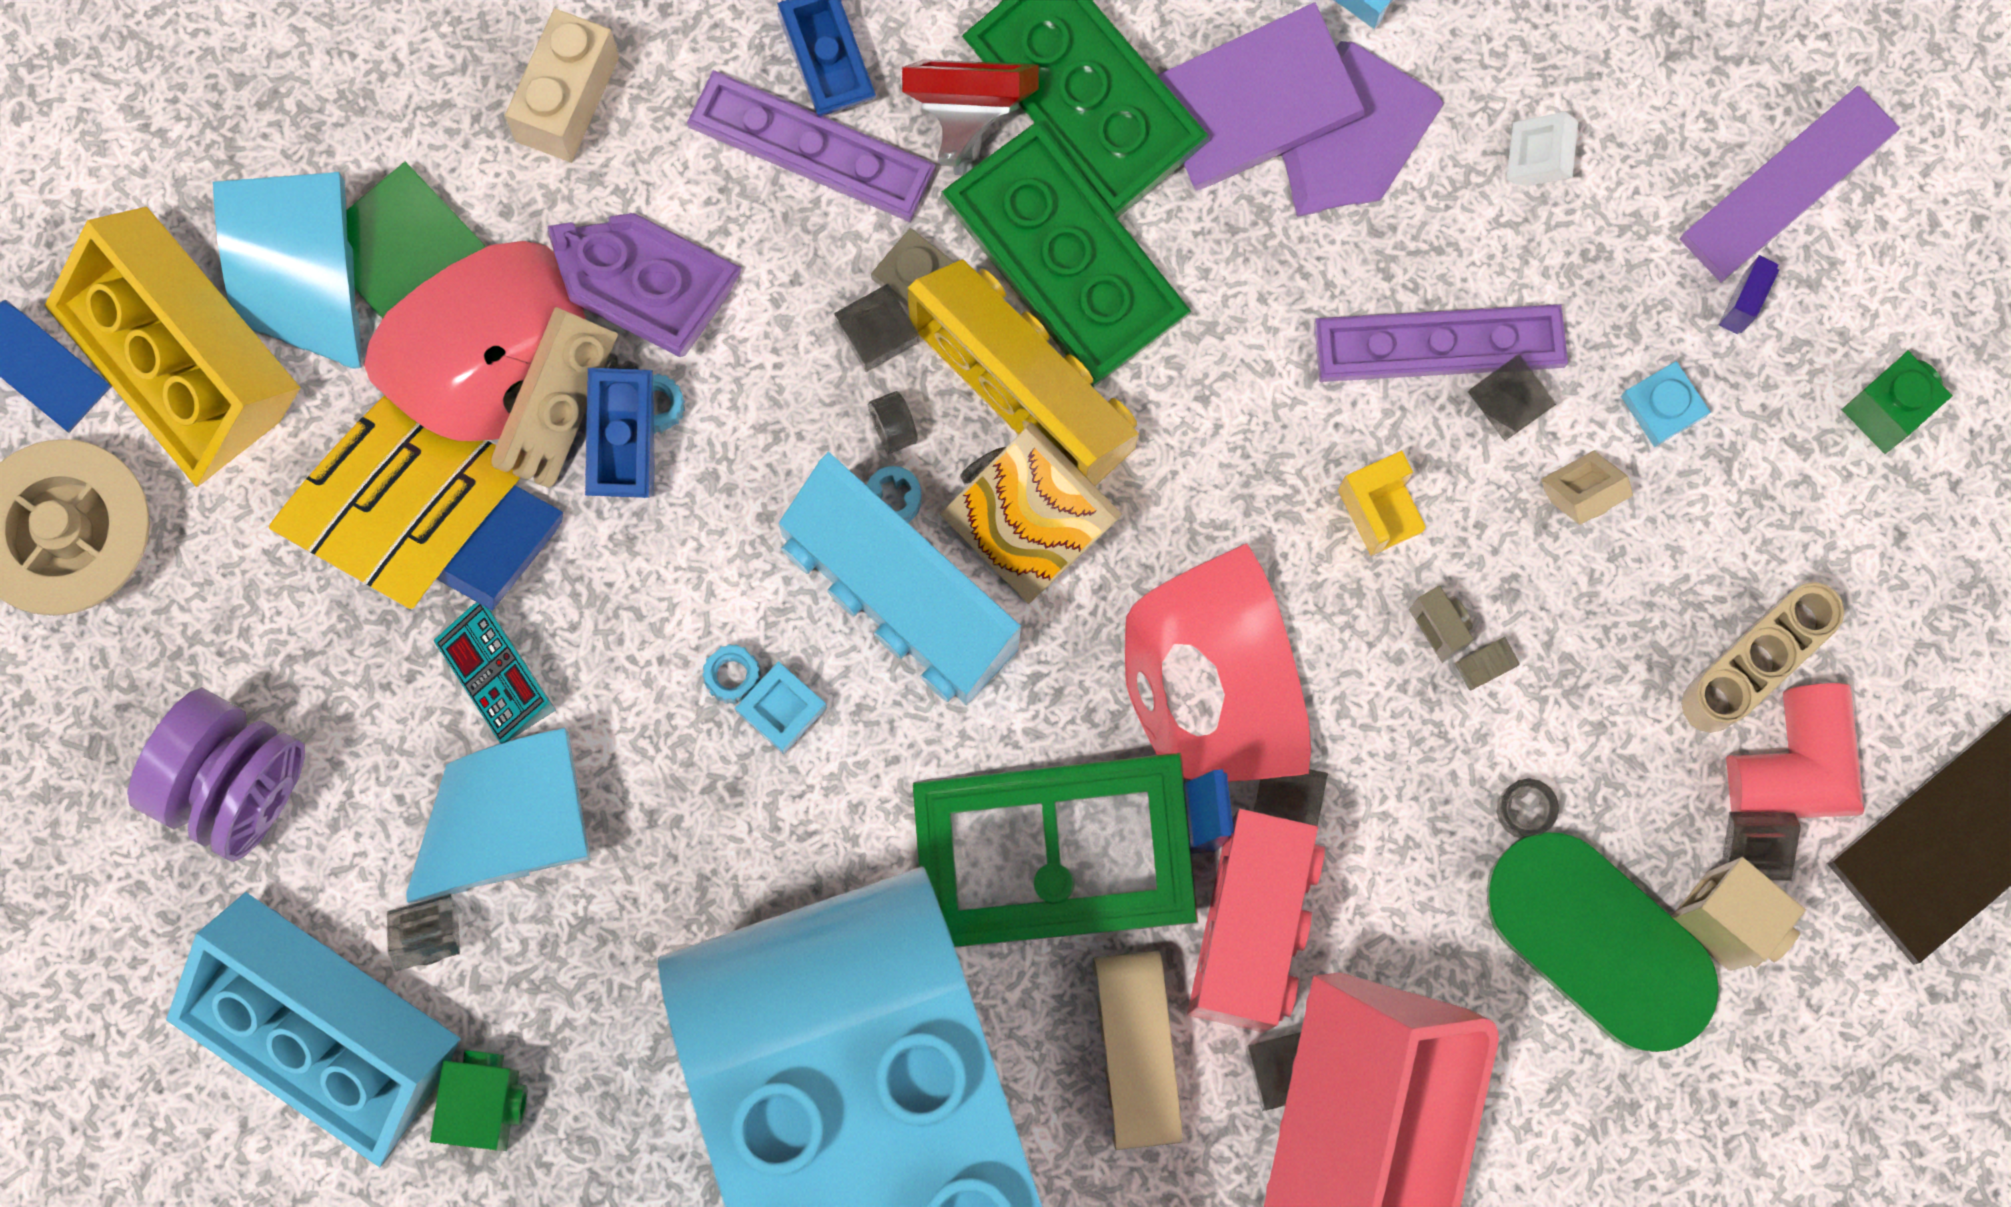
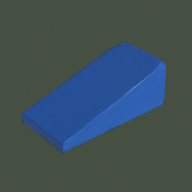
(825, 53)
(46, 370)
(620, 433)
(1209, 811)

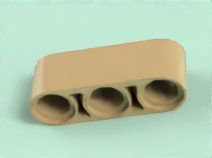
(1786, 643)
(1138, 1050)

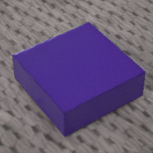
(1749, 295)

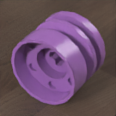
(216, 774)

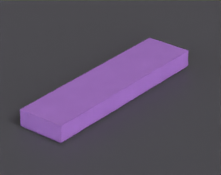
(811, 146)
(1789, 184)
(1438, 342)

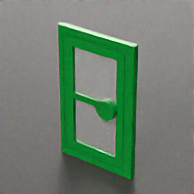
(1058, 850)

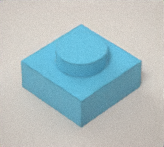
(1665, 404)
(781, 707)

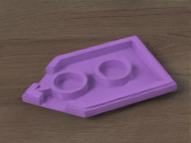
(1365, 155)
(643, 278)

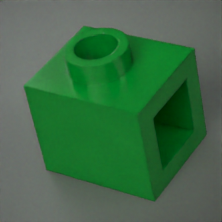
(1898, 401)
(478, 1102)

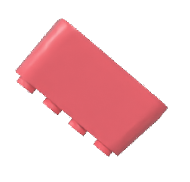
(1381, 1099)

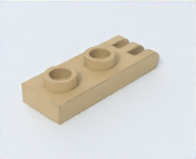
(552, 398)

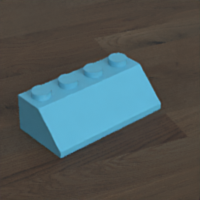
(898, 581)
(310, 1027)

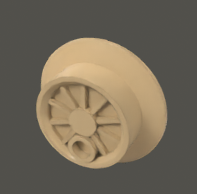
(68, 526)

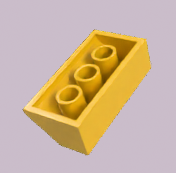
(169, 342)
(1017, 369)

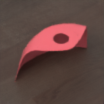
(435, 339)
(1238, 626)

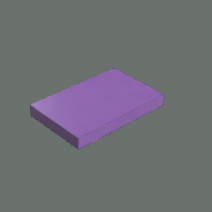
(1264, 94)

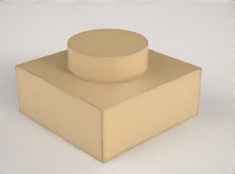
(1587, 487)

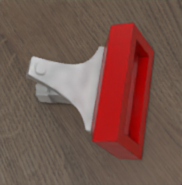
(967, 101)

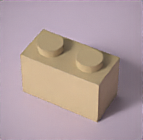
(562, 85)
(1740, 916)

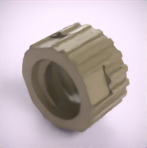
(1487, 663)

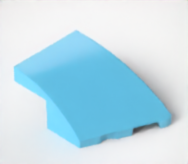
(291, 261)
(502, 817)

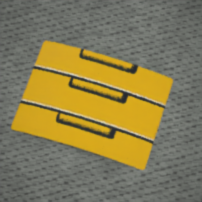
(394, 502)

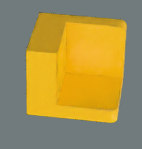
(1382, 503)

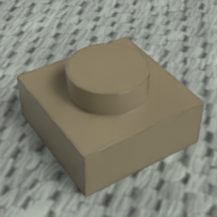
(908, 261)
(1443, 622)

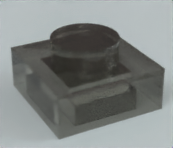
(876, 327)
(1512, 396)
(1293, 797)
(1764, 840)
(423, 933)
(1273, 1068)

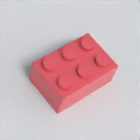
(1256, 922)

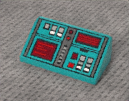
(493, 673)

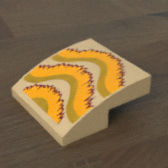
(1030, 513)

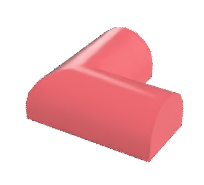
(1822, 763)

